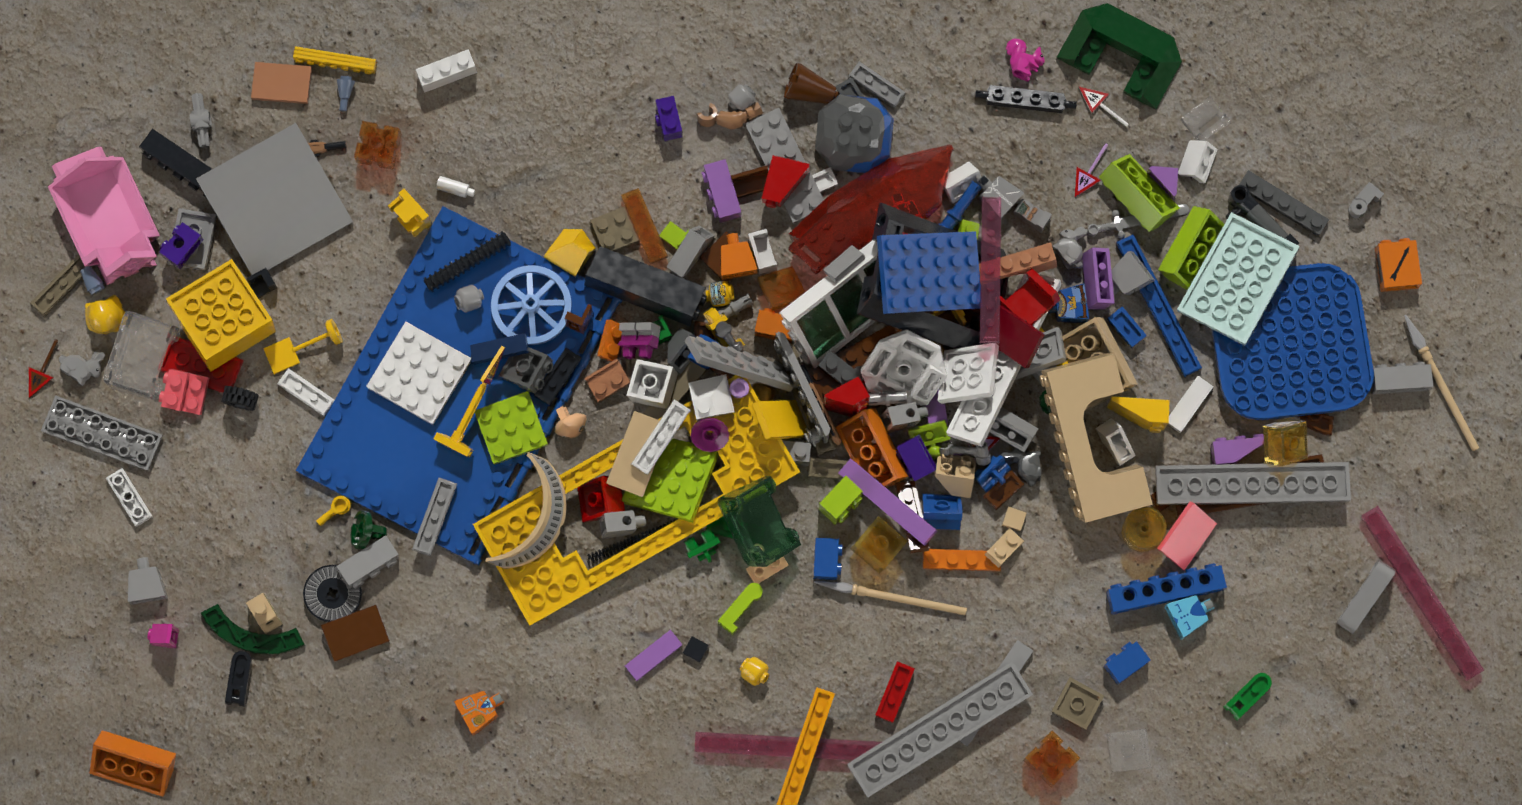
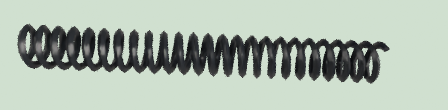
(628, 542)

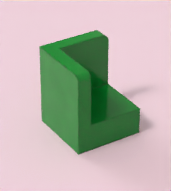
(665, 334)

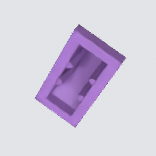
(1165, 178)

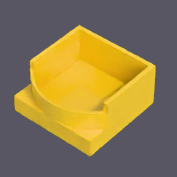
(221, 315)

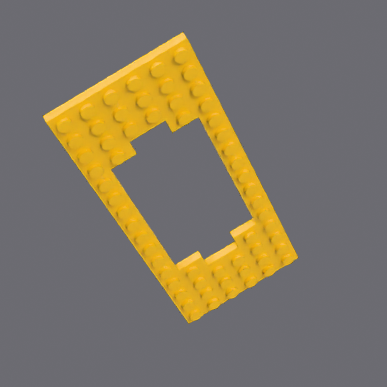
(557, 581)

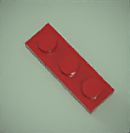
(894, 692)

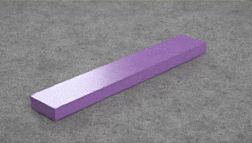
(888, 502)

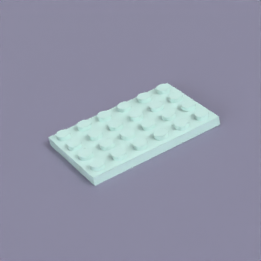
(1238, 278)

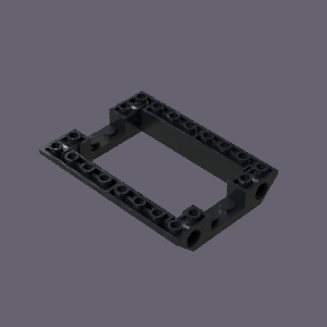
(933, 328)

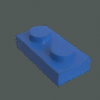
(1126, 327)

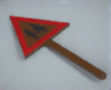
(38, 379)

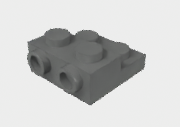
(527, 370)

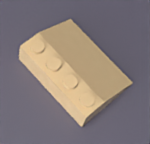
(1093, 340)

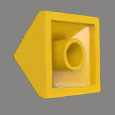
(570, 250)

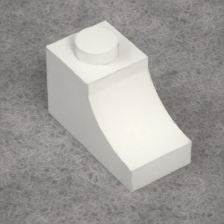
(1115, 440)

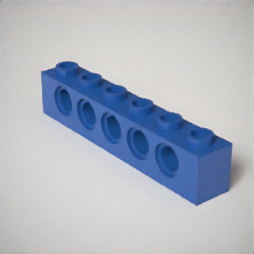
(1119, 604)

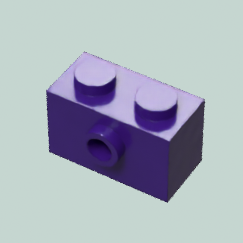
(668, 118)
(916, 458)

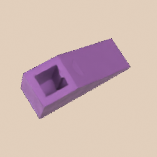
(1233, 451)

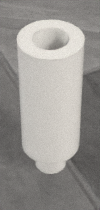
(454, 187)

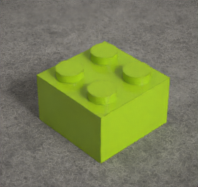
(841, 500)

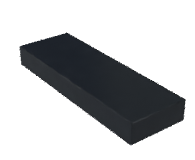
(558, 376)

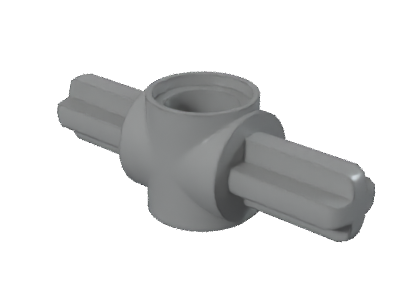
(200, 120)

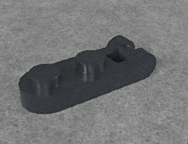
(238, 678)

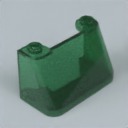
(757, 523)

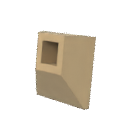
(956, 474)

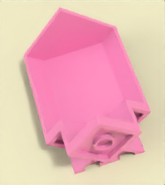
(104, 213)

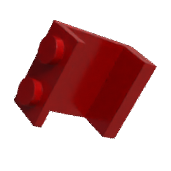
(1032, 298)

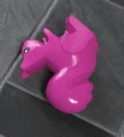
(1021, 61)

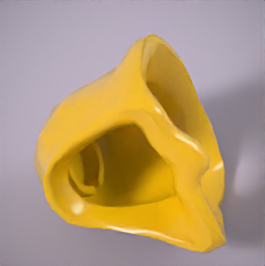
(104, 315)

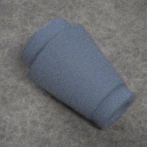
(92, 281)

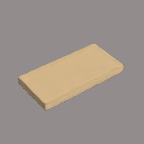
(623, 474)

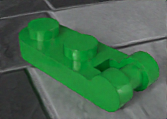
(1249, 695)

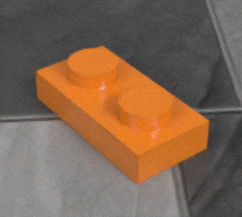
(609, 342)

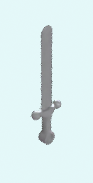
(1126, 222)

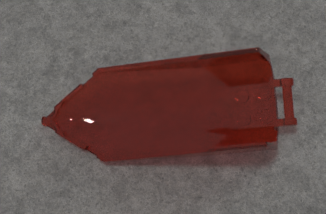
(850, 213)

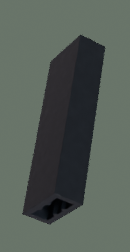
(645, 286)

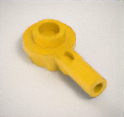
(340, 505)

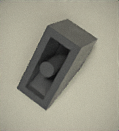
(679, 351)

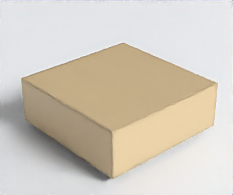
(1014, 519)

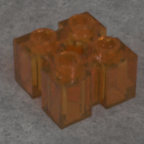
(371, 136)
(1051, 746)

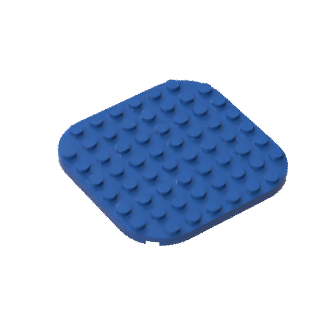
(1304, 352)

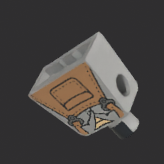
(903, 417)

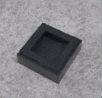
(695, 649)

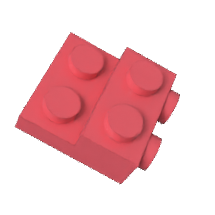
(184, 391)

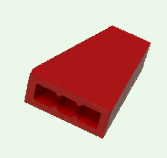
(782, 180)

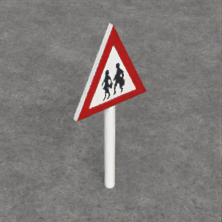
(1094, 99)

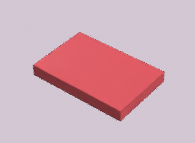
(1187, 535)

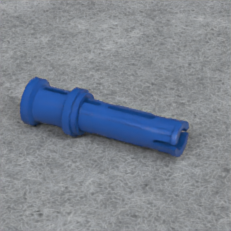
(954, 216)

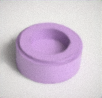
(739, 388)

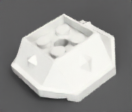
(920, 378)

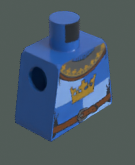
(1072, 305)

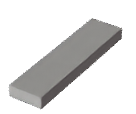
(434, 517)

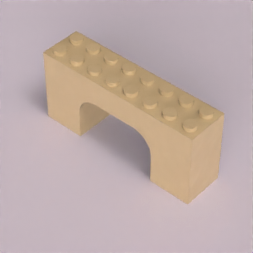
(1069, 392)

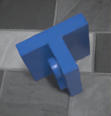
(942, 511)

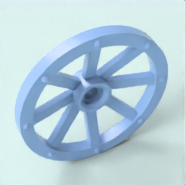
(536, 307)

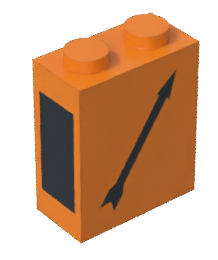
(1398, 265)

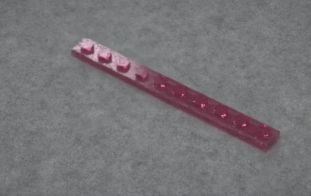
(1422, 593)
(777, 746)

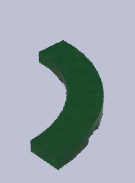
(248, 640)

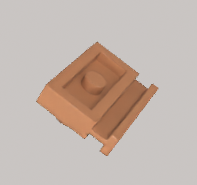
(607, 380)

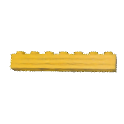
(334, 60)

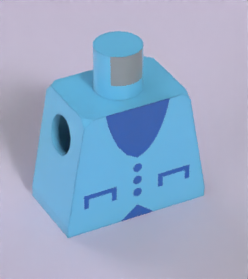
(1188, 614)

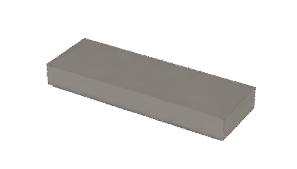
(876, 85)

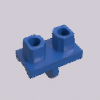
(993, 473)

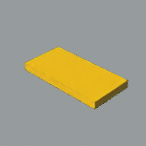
(780, 419)

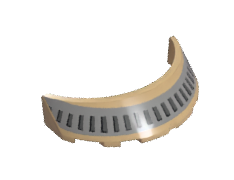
(549, 523)

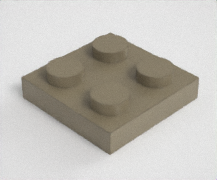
(615, 229)
(1077, 703)

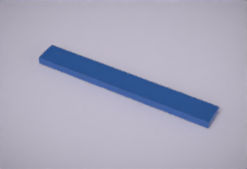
(1163, 314)

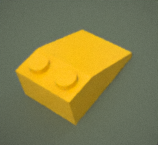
(1146, 413)

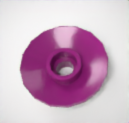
(709, 441)

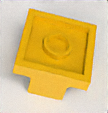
(410, 213)

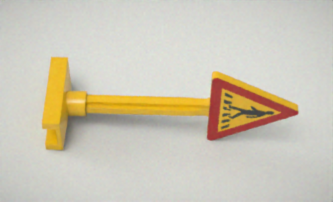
(455, 441)

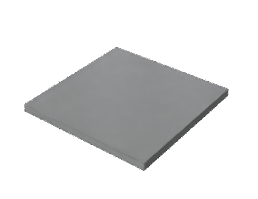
(274, 200)

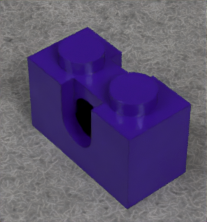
(180, 256)

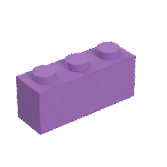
(721, 191)
(1098, 278)

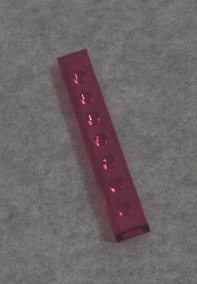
(990, 270)

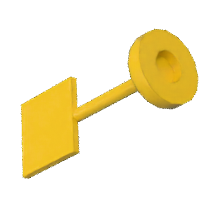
(283, 353)

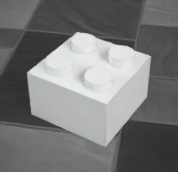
(652, 384)

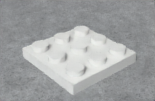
(969, 373)

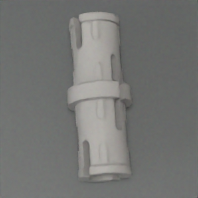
(737, 306)
(888, 398)

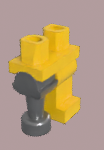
(722, 329)

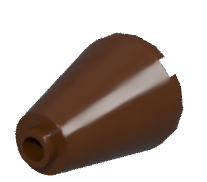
(808, 86)

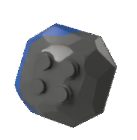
(854, 133)

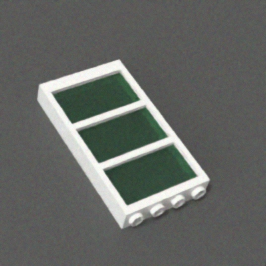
(827, 312)

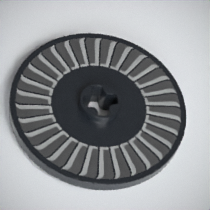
(323, 606)

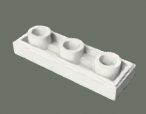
(135, 506)

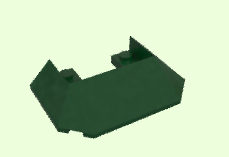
(1111, 26)

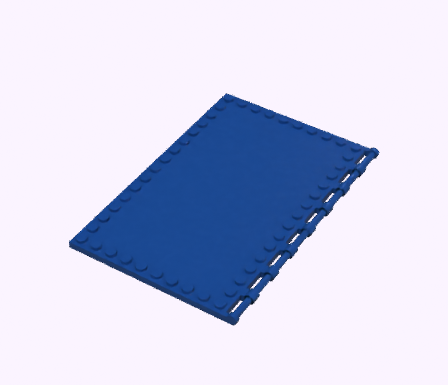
(387, 453)

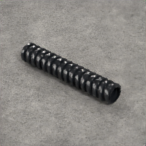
(467, 261)

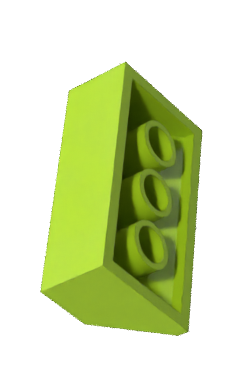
(1138, 192)
(1191, 246)

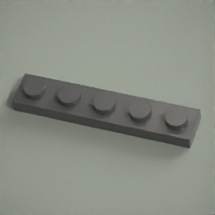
(1284, 203)

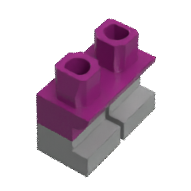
(639, 336)

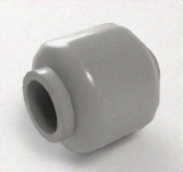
(741, 97)
(468, 298)

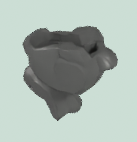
(1028, 464)

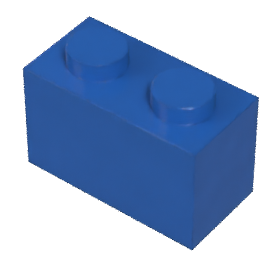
(826, 558)
(1127, 662)

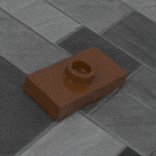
(1001, 493)

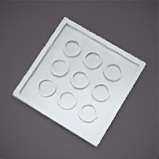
(419, 373)

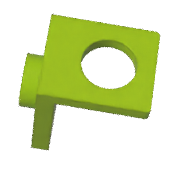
(673, 235)

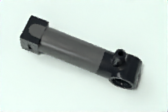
(1255, 213)

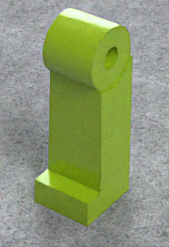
(751, 593)

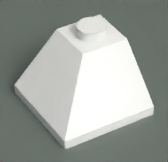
(711, 397)

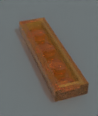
(644, 226)

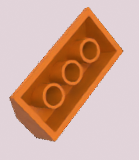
(872, 447)
(132, 763)

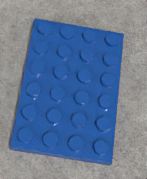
(929, 272)

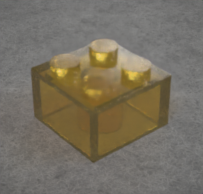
(1285, 442)
(878, 544)

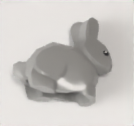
(1068, 249)
(81, 369)

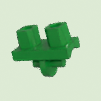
(709, 541)

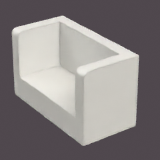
(762, 251)

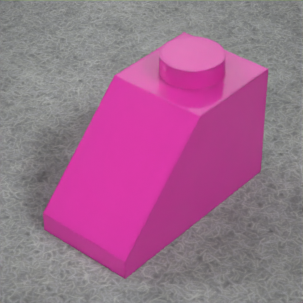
(163, 635)

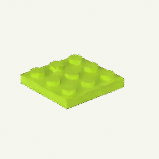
(511, 428)

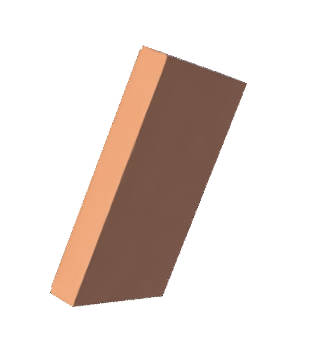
(281, 83)

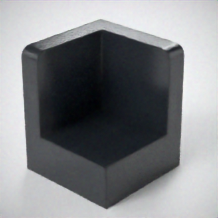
(261, 283)

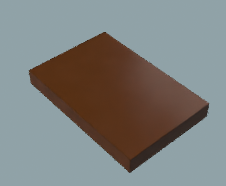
(355, 633)

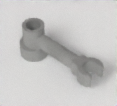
(981, 454)

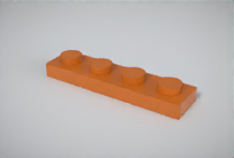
(958, 560)

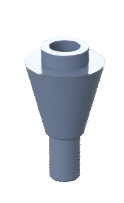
(345, 86)

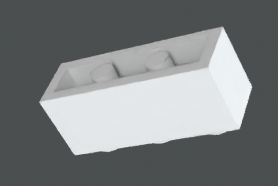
(446, 70)

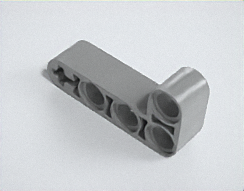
(1366, 596)

